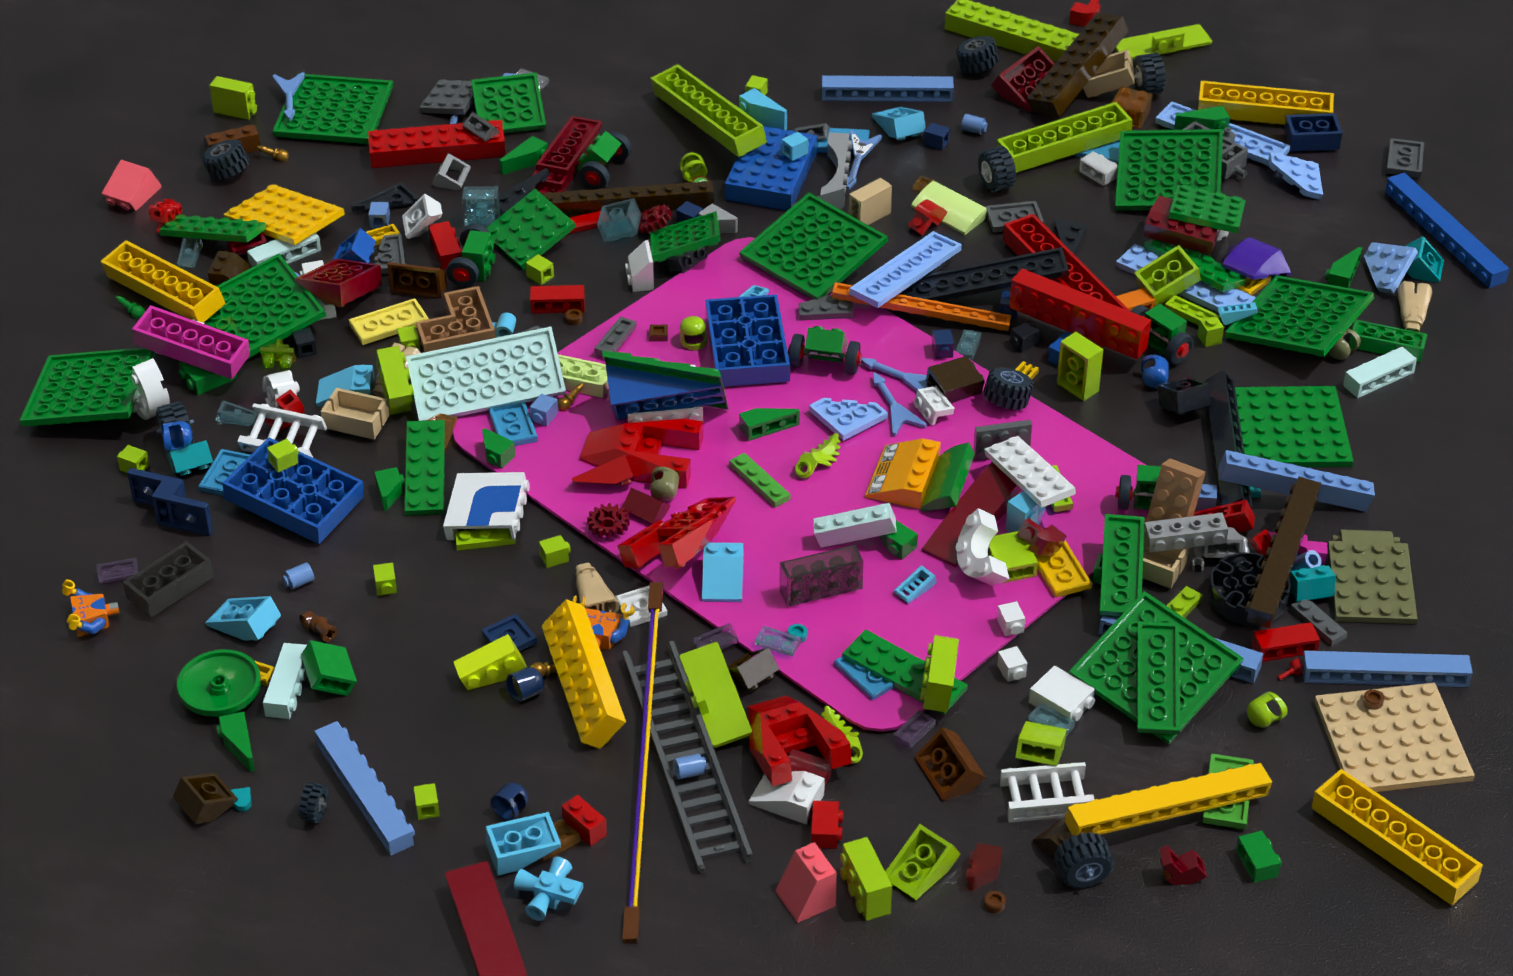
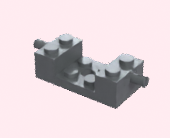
(1233, 155)

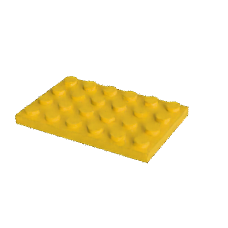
(286, 213)

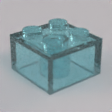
(481, 205)
(619, 220)

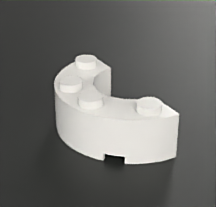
(151, 393)
(973, 549)

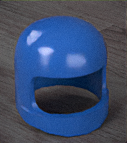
(1157, 374)
(176, 435)

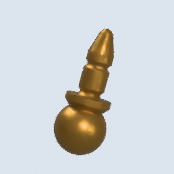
(280, 155)
(565, 402)
(544, 669)

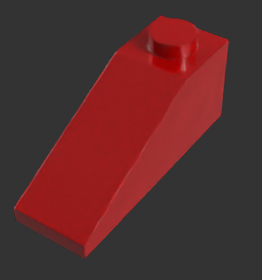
(611, 473)
(1236, 514)

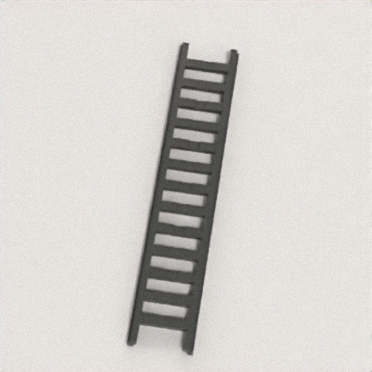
(707, 750)

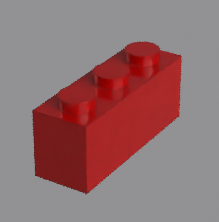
(444, 243)
(557, 298)
(1285, 641)

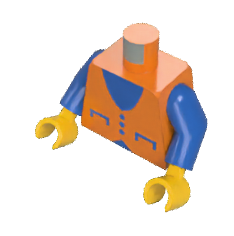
(89, 610)
(608, 626)

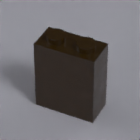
(956, 378)

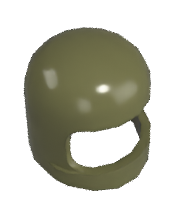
(1341, 349)
(666, 487)

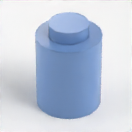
(974, 124)
(1307, 560)
(298, 576)
(689, 766)

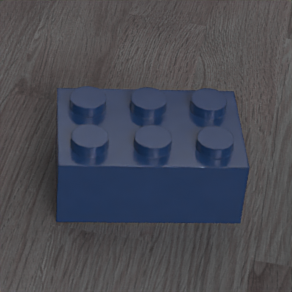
(1312, 132)

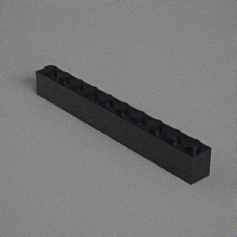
(1226, 432)

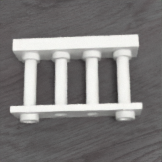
(264, 411)
(1043, 808)

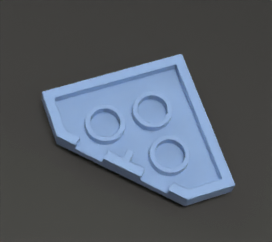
(1298, 172)
(1389, 264)
(847, 417)

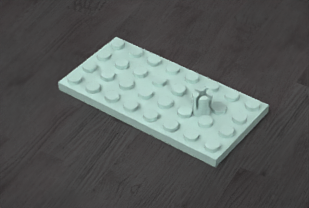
(486, 374)

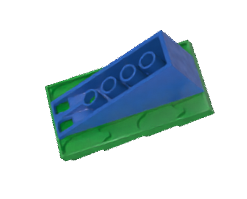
(658, 385)

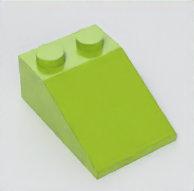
(921, 862)

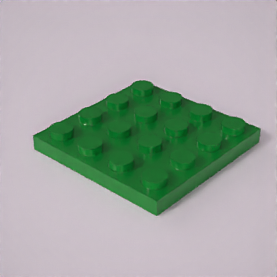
(510, 99)
(1207, 208)
(530, 228)
(685, 237)

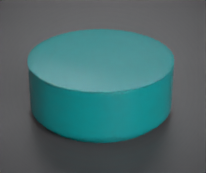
(798, 630)

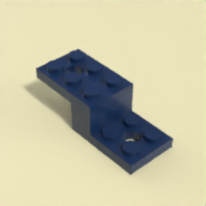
(170, 502)

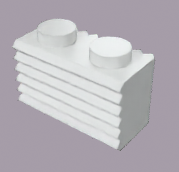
(1098, 168)

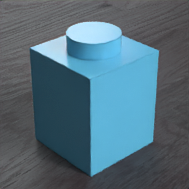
(795, 146)

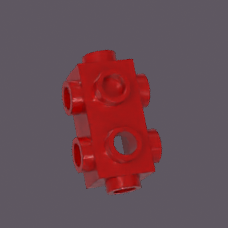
(164, 212)

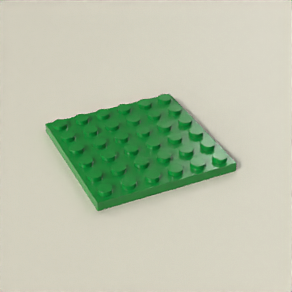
(335, 109)
(1159, 160)
(813, 246)
(265, 305)
(1301, 315)
(85, 387)
(1294, 425)
(1112, 662)

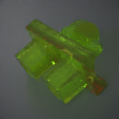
(278, 352)

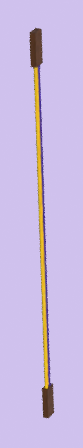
(632, 912)

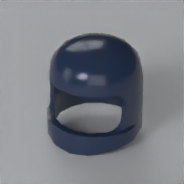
(529, 682)
(509, 800)

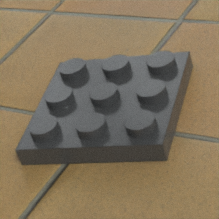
(449, 98)

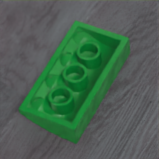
(1384, 339)
(948, 478)

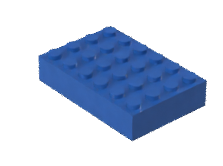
(767, 175)
(747, 340)
(302, 498)

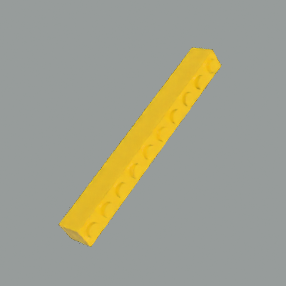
(1168, 800)

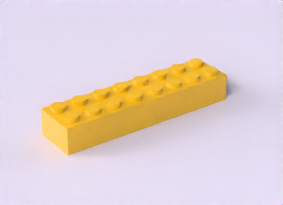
(1263, 103)
(162, 282)
(583, 674)
(1397, 836)

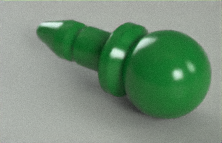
(135, 310)

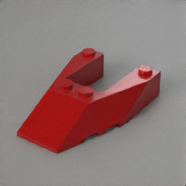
(642, 446)
(678, 537)
(789, 725)

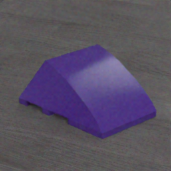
(1255, 259)

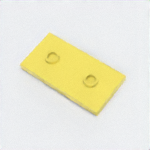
(385, 321)

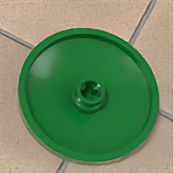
(219, 682)

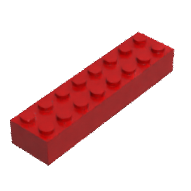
(432, 145)
(1079, 313)

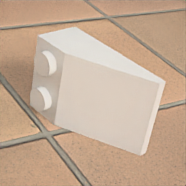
(791, 798)

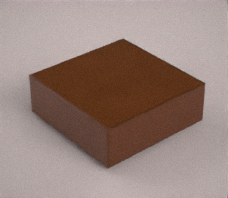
(658, 332)

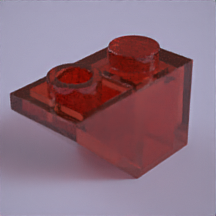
(985, 865)

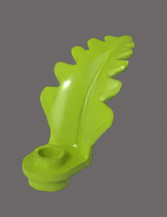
(821, 455)
(828, 715)

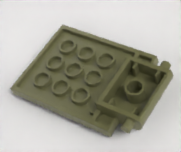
(1372, 578)

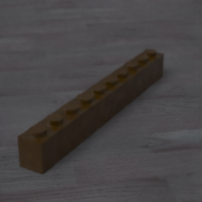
(671, 195)
(1283, 552)

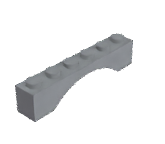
(838, 152)

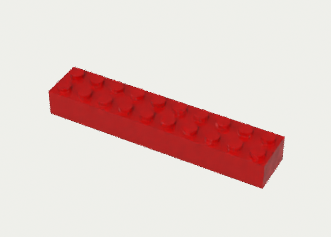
(1031, 236)

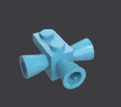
(548, 888)

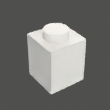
(1011, 618)
(1012, 664)

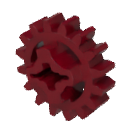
(654, 219)
(608, 521)

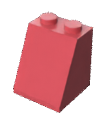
(130, 186)
(808, 883)

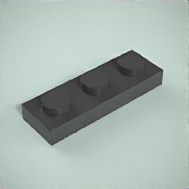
(616, 336)
(1323, 624)

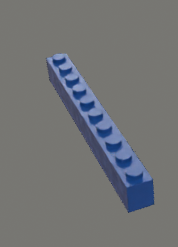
(1447, 230)

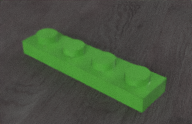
(760, 480)

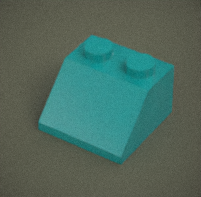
(1427, 263)
(191, 457)
(1312, 583)

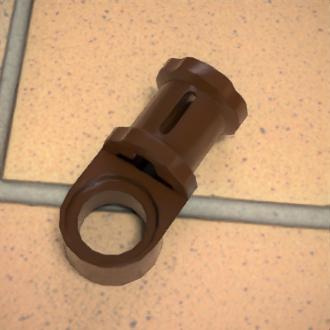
(318, 625)

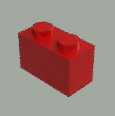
(584, 820)
(825, 824)

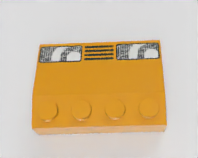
(904, 472)

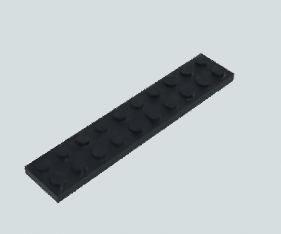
(987, 276)

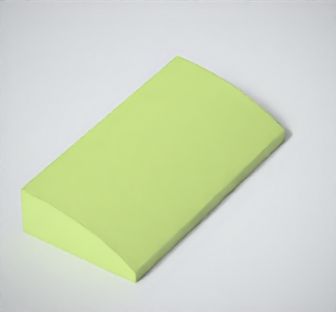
(961, 212)
(589, 373)

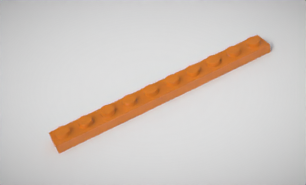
(932, 309)

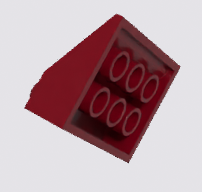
(1022, 78)
(1177, 232)
(341, 281)

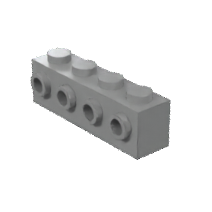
(1185, 532)

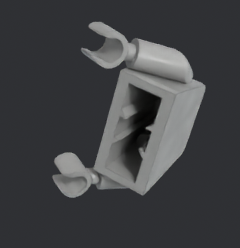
(1235, 544)

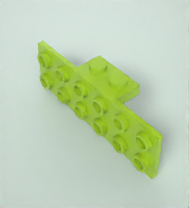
(1165, 41)
(715, 694)

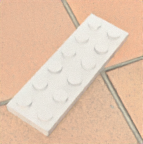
(1030, 471)

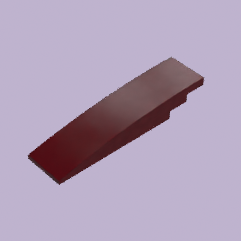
(564, 152)
(989, 493)
(484, 921)

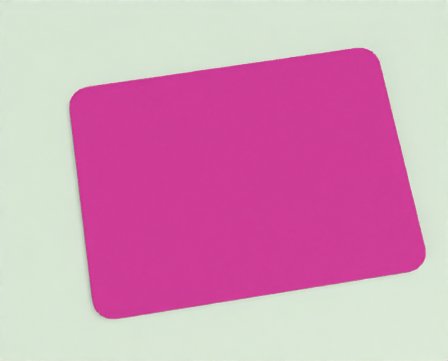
(952, 608)

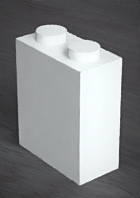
(1062, 693)

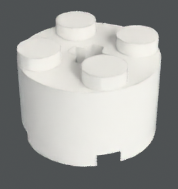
(277, 385)

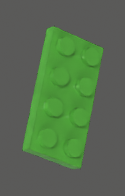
(1230, 815)

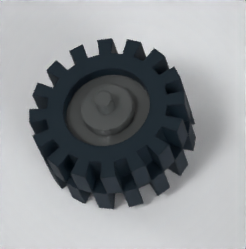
(313, 802)

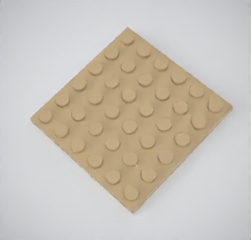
(1400, 744)

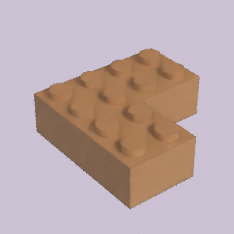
(466, 322)

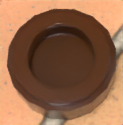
(573, 317)
(1373, 699)
(994, 902)

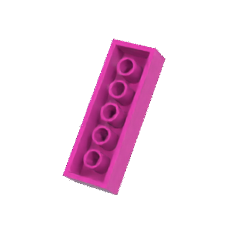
(191, 342)

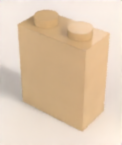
(871, 201)

